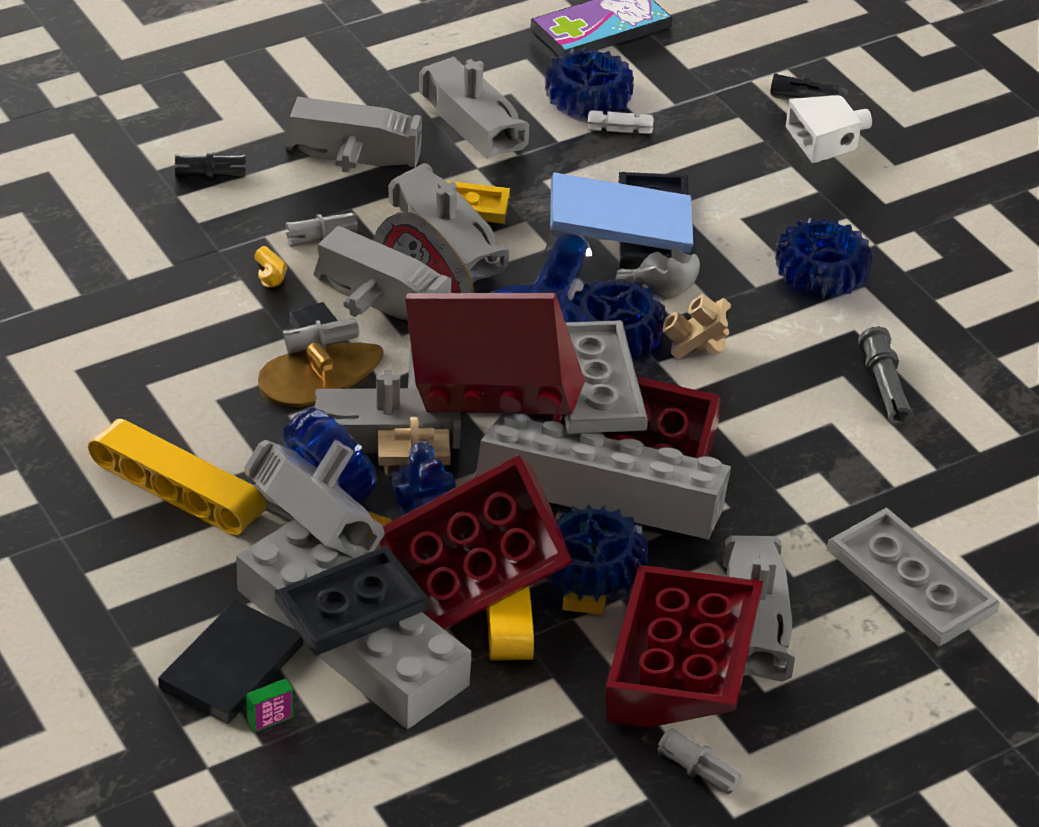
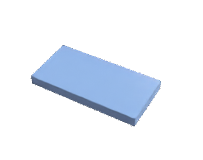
(621, 212)

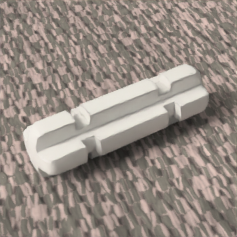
(620, 122)

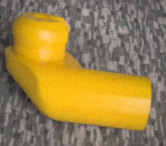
(274, 267)

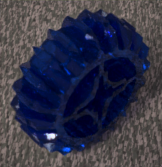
(589, 82)
(823, 257)
(625, 302)
(313, 434)
(602, 550)

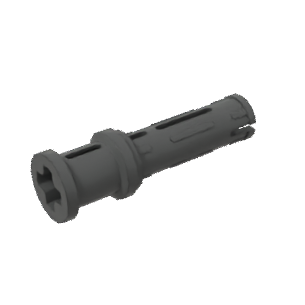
(882, 364)

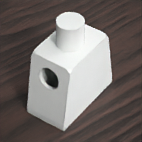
(825, 126)

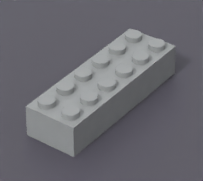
(586, 468)
(400, 668)

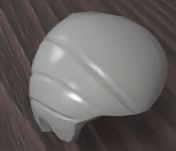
(665, 275)

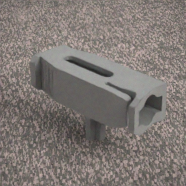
(473, 106)
(354, 133)
(457, 221)
(374, 273)
(383, 408)
(313, 496)
(760, 560)

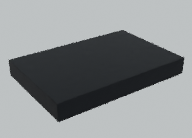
(351, 600)
(230, 660)

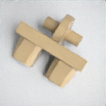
(702, 331)
(396, 445)

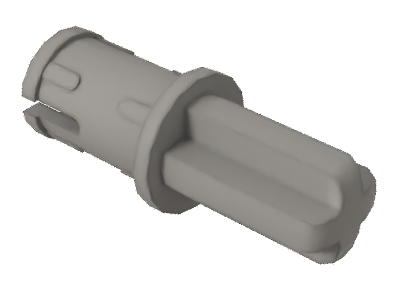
(318, 227)
(299, 339)
(698, 761)

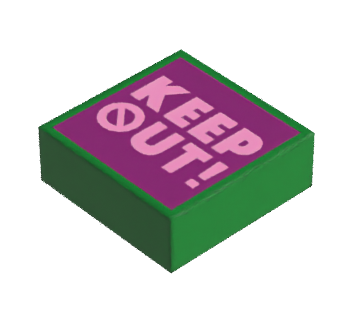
(269, 705)

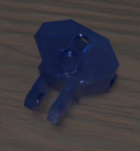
(421, 479)

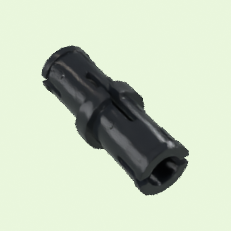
(801, 88)
(210, 165)

